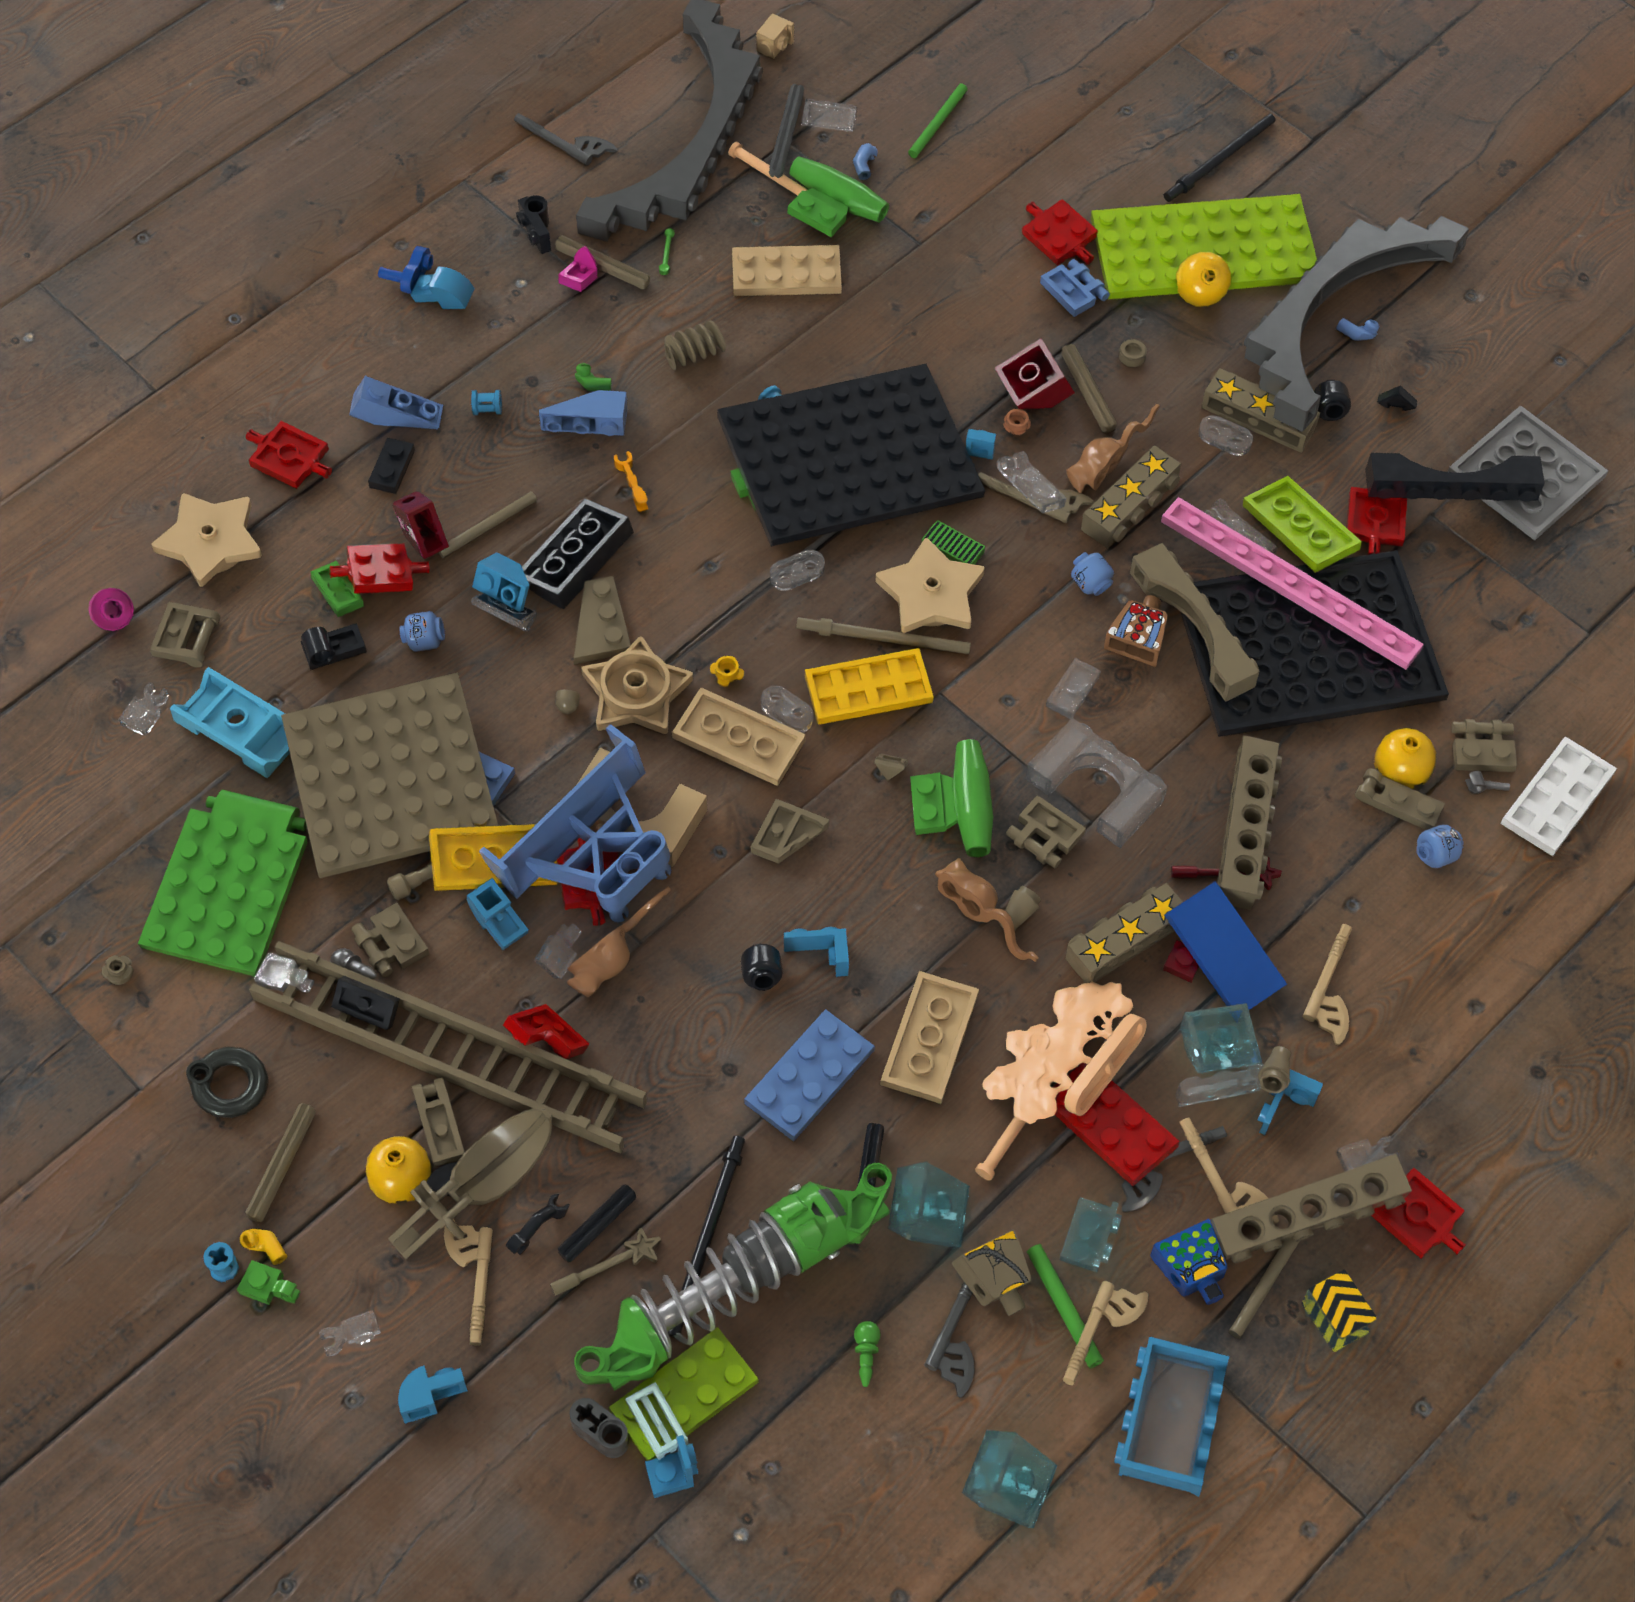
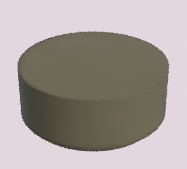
(1132, 353)

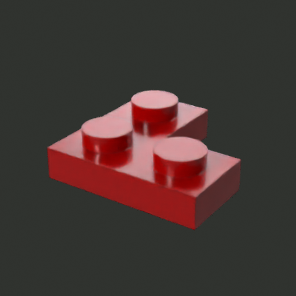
(546, 1024)

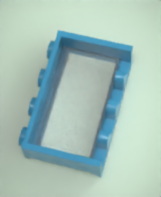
(1172, 1415)

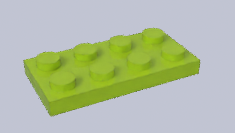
(1301, 523)
(694, 1386)

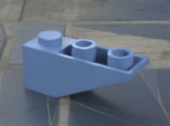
(392, 406)
(591, 413)

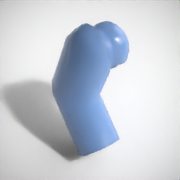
(861, 158)
(1358, 333)

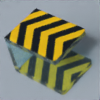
(1338, 1310)

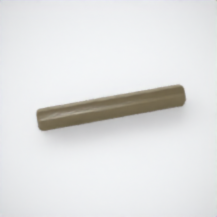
(606, 263)
(1088, 388)
(280, 1162)

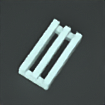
(670, 1446)

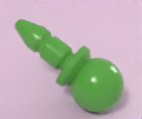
(867, 1337)

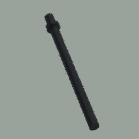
(731, 1161)

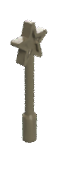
(637, 1249)

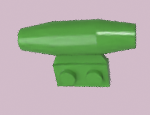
(831, 197)
(964, 800)

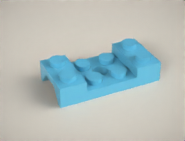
(256, 739)

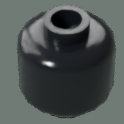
(1334, 400)
(761, 966)

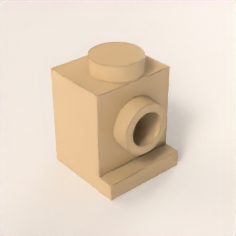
(774, 36)

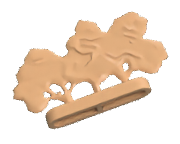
(1051, 1052)

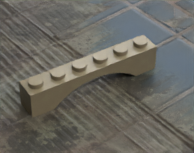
(1162, 577)

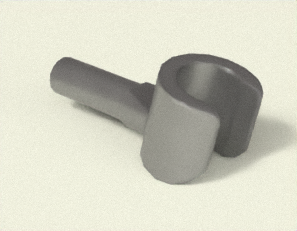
(1477, 784)

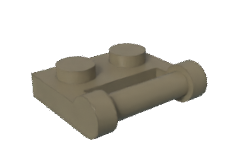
(175, 632)

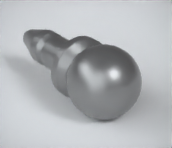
(348, 960)

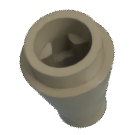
(1022, 905)
(1276, 1071)

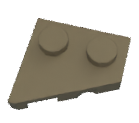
(786, 831)

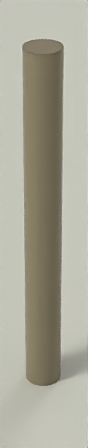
(489, 523)
(1263, 1288)

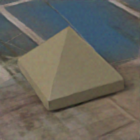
(890, 765)

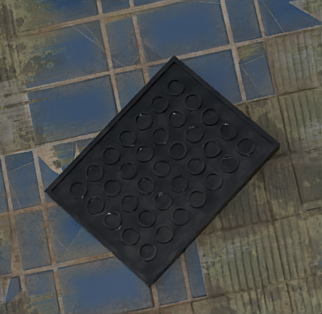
(849, 454)
(1308, 664)

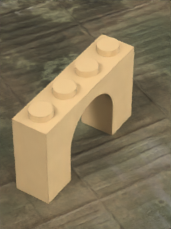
(675, 822)

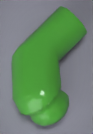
(589, 381)

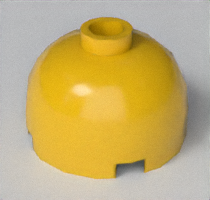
(1192, 282)
(1406, 757)
(397, 1168)

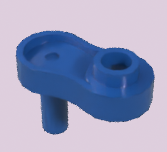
(418, 265)

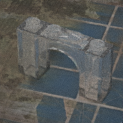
(1080, 748)

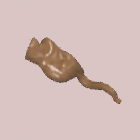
(1103, 456)
(978, 901)
(607, 956)

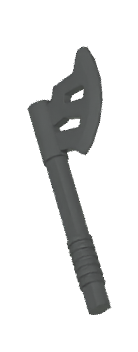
(573, 150)
(1155, 1179)
(942, 1345)

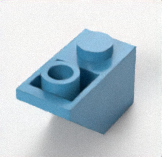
(502, 580)

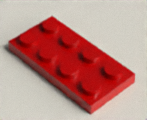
(1119, 1131)

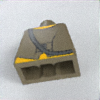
(996, 1272)

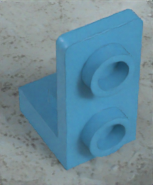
(827, 938)
(1300, 1090)
(673, 1471)

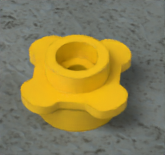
(726, 663)

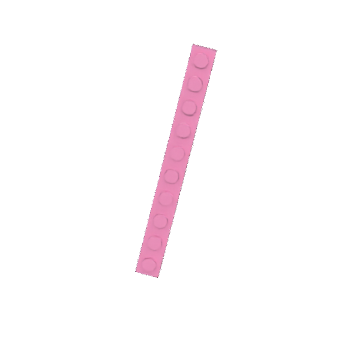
(1292, 583)

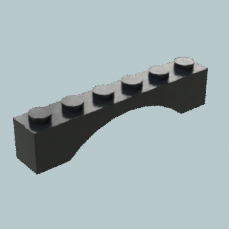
(1398, 477)

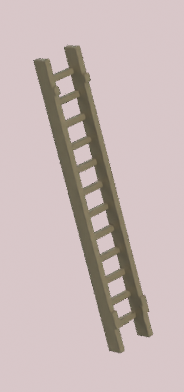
(509, 1097)

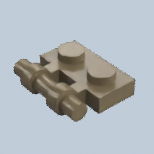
(1484, 754)
(1050, 824)
(398, 935)

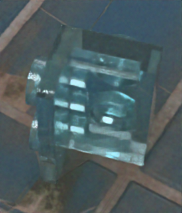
(1089, 1233)

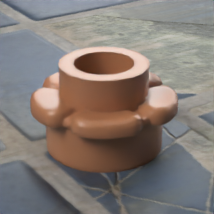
(1017, 416)

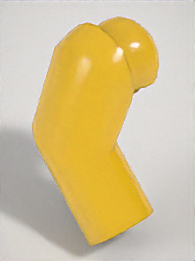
(265, 1242)

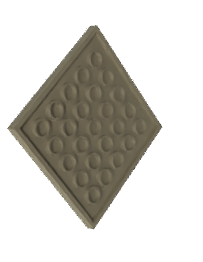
(386, 773)

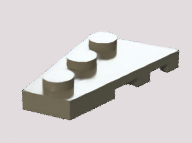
(601, 622)

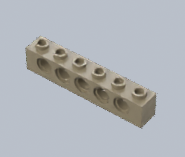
(1252, 756)
(1384, 1173)

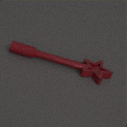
(1194, 872)

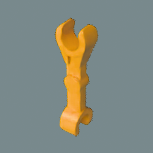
(639, 495)

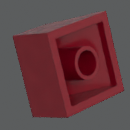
(1034, 378)

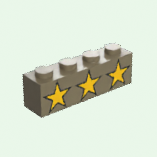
(1253, 409)
(1131, 497)
(1123, 935)

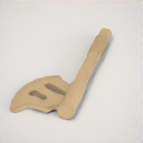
(1318, 998)
(1227, 1200)
(483, 1240)
(1102, 1307)

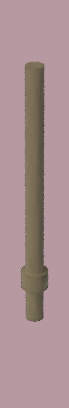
(827, 627)

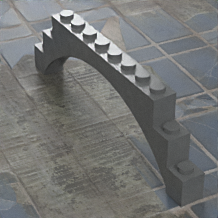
(677, 185)
(1356, 254)

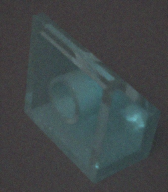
(1220, 1038)
(928, 1205)
(1010, 1477)

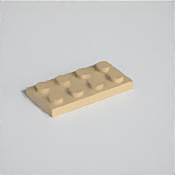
(786, 270)
(739, 736)
(929, 1037)

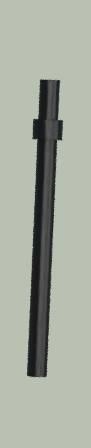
(1187, 182)

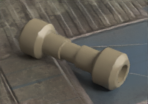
(401, 885)

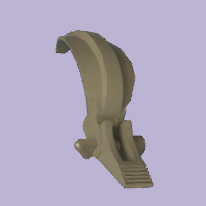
(480, 1176)

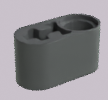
(604, 1421)

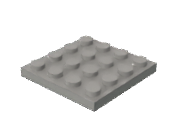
(1566, 469)

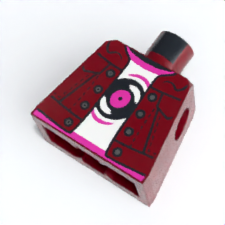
(418, 515)

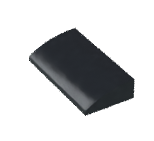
(576, 552)

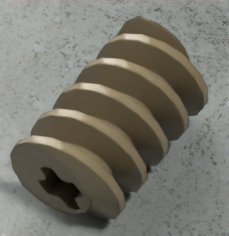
(692, 342)

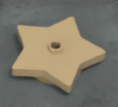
(209, 536)
(931, 589)
(636, 688)

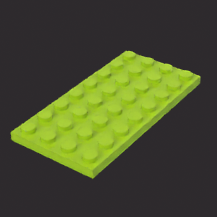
(1258, 238)

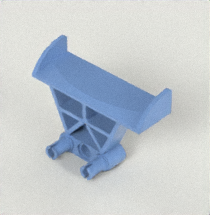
(571, 819)

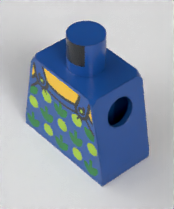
(1193, 1261)

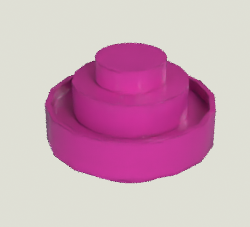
(111, 609)

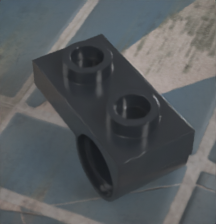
(535, 218)
(330, 647)

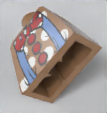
(1138, 631)

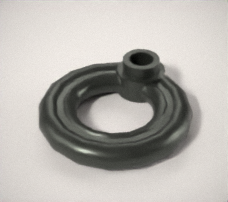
(222, 1057)

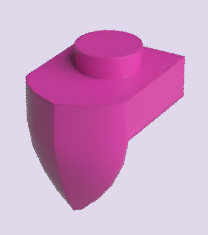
(580, 272)

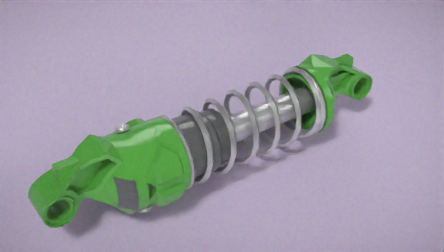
(786, 1240)

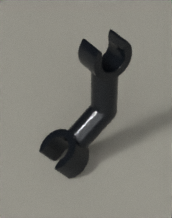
(520, 1241)

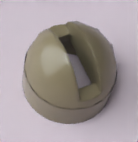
(567, 701)

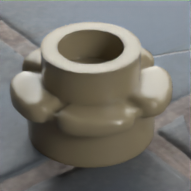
(123, 974)

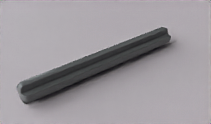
(786, 131)

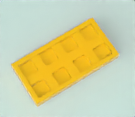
(868, 686)

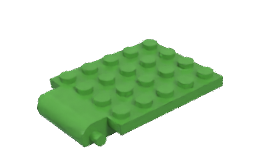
(227, 883)

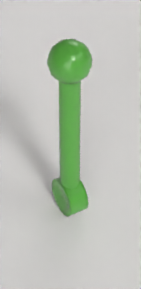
(664, 267)

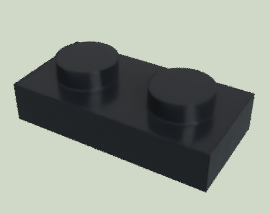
(391, 465)
(365, 1003)

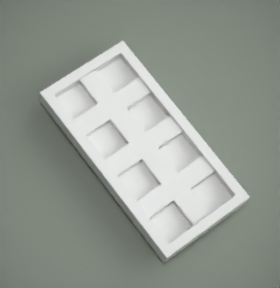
(1558, 796)

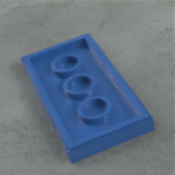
(1225, 948)

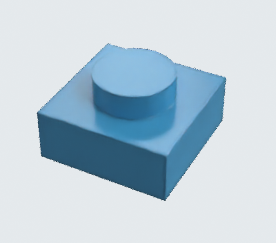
(980, 443)

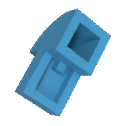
(444, 286)
(495, 914)
(420, 1392)

